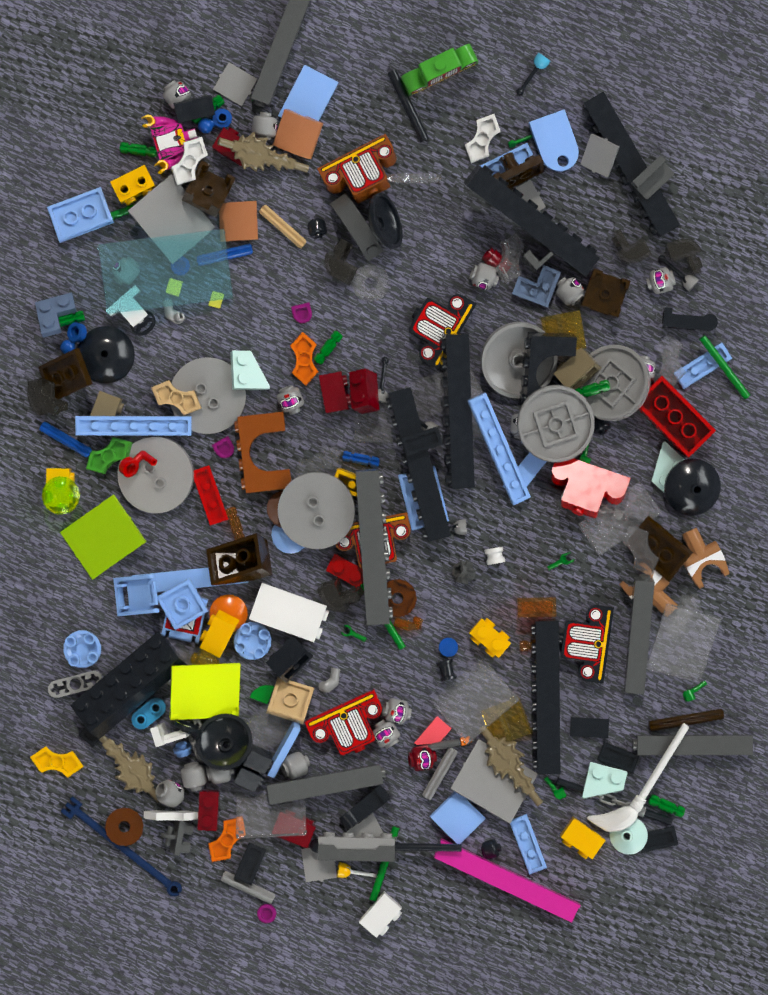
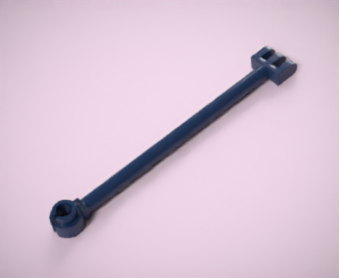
(74, 810)

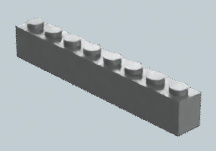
(372, 546)

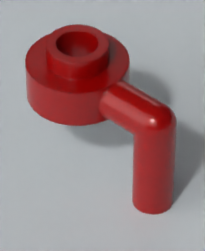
(130, 466)

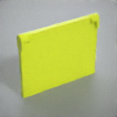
(204, 690)

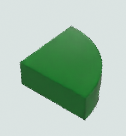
(262, 693)

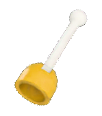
(345, 870)

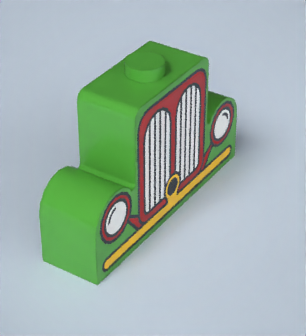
(439, 68)

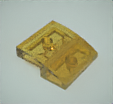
(566, 323)
(517, 721)

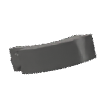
(357, 227)

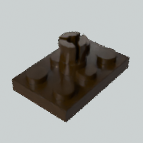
(519, 173)
(67, 373)
(664, 545)

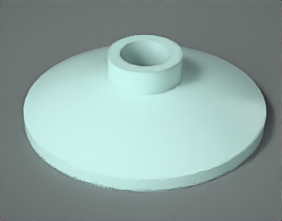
(637, 840)

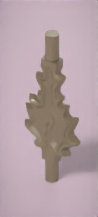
(255, 153)
(505, 760)
(133, 770)

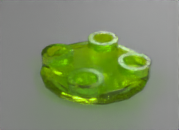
(60, 495)

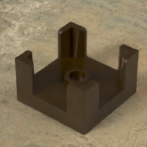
(208, 190)
(605, 293)

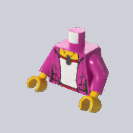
(168, 139)

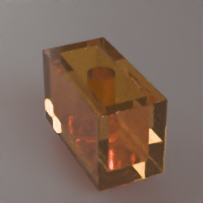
(536, 607)

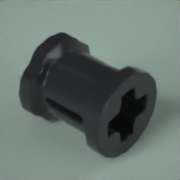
(446, 670)

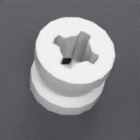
(494, 555)

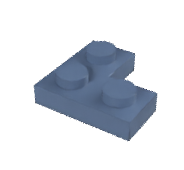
(539, 292)
(50, 311)

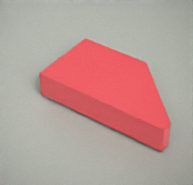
(434, 732)

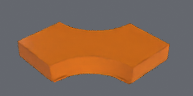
(303, 349)
(221, 847)

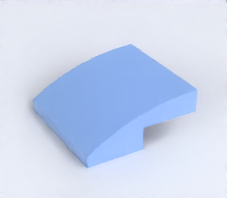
(457, 817)

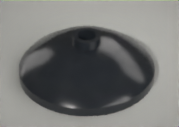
(385, 221)
(119, 358)
(681, 483)
(222, 730)

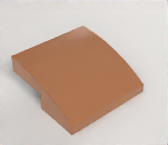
(297, 134)
(239, 221)

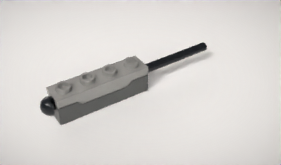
(369, 847)

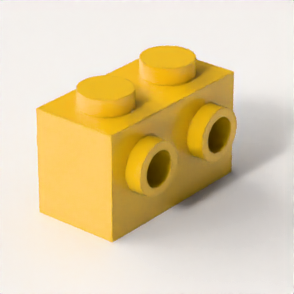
(132, 182)
(494, 641)

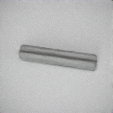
(439, 773)
(253, 890)

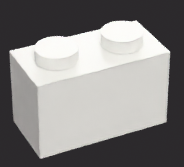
(381, 914)

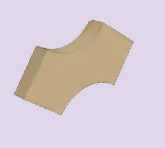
(185, 401)

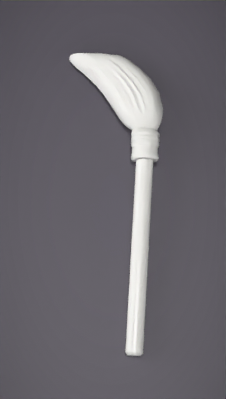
(627, 815)

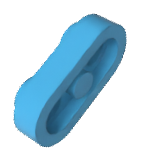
(148, 713)

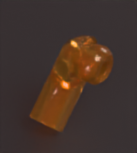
(409, 626)

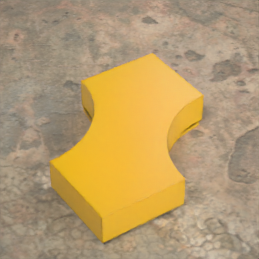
(48, 760)

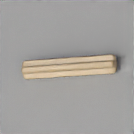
(282, 226)

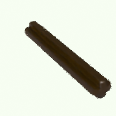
(688, 719)

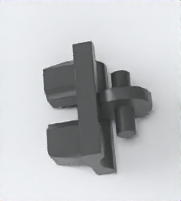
(175, 836)

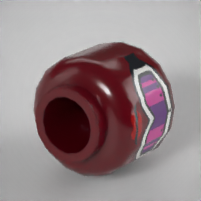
(422, 758)

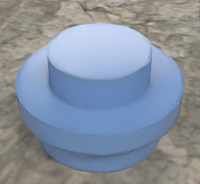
(182, 749)

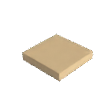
(290, 700)

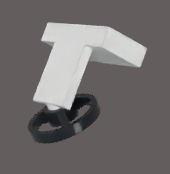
(139, 318)
(161, 736)

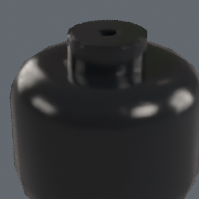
(317, 227)
(601, 426)
(490, 849)

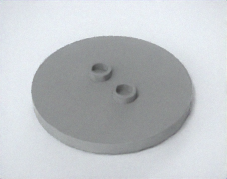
(628, 382)
(213, 387)
(555, 423)
(158, 486)
(316, 510)

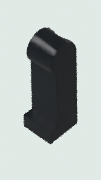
(688, 322)
(365, 807)

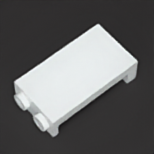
(288, 612)

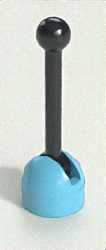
(540, 63)

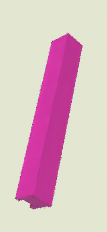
(510, 882)

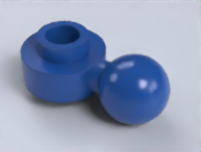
(206, 125)
(75, 333)

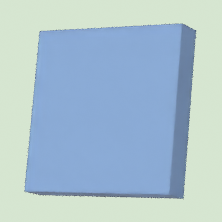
(182, 604)

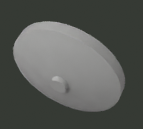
(503, 359)

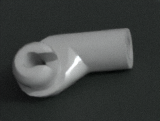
(173, 315)
(328, 685)

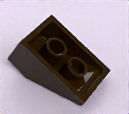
(239, 560)

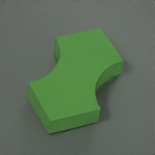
(116, 450)

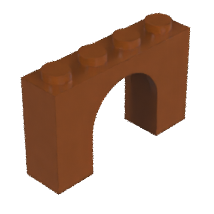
(249, 429)

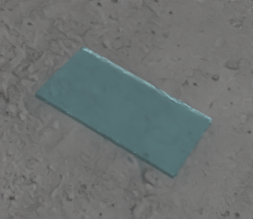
(165, 271)

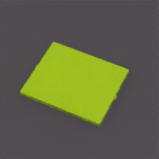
(103, 536)

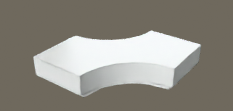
(486, 130)
(185, 169)
(170, 815)

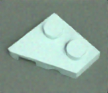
(246, 372)
(667, 459)
(603, 780)

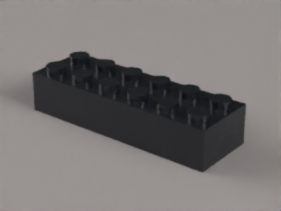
(127, 685)

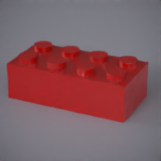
(675, 417)

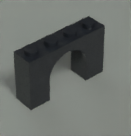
(539, 347)

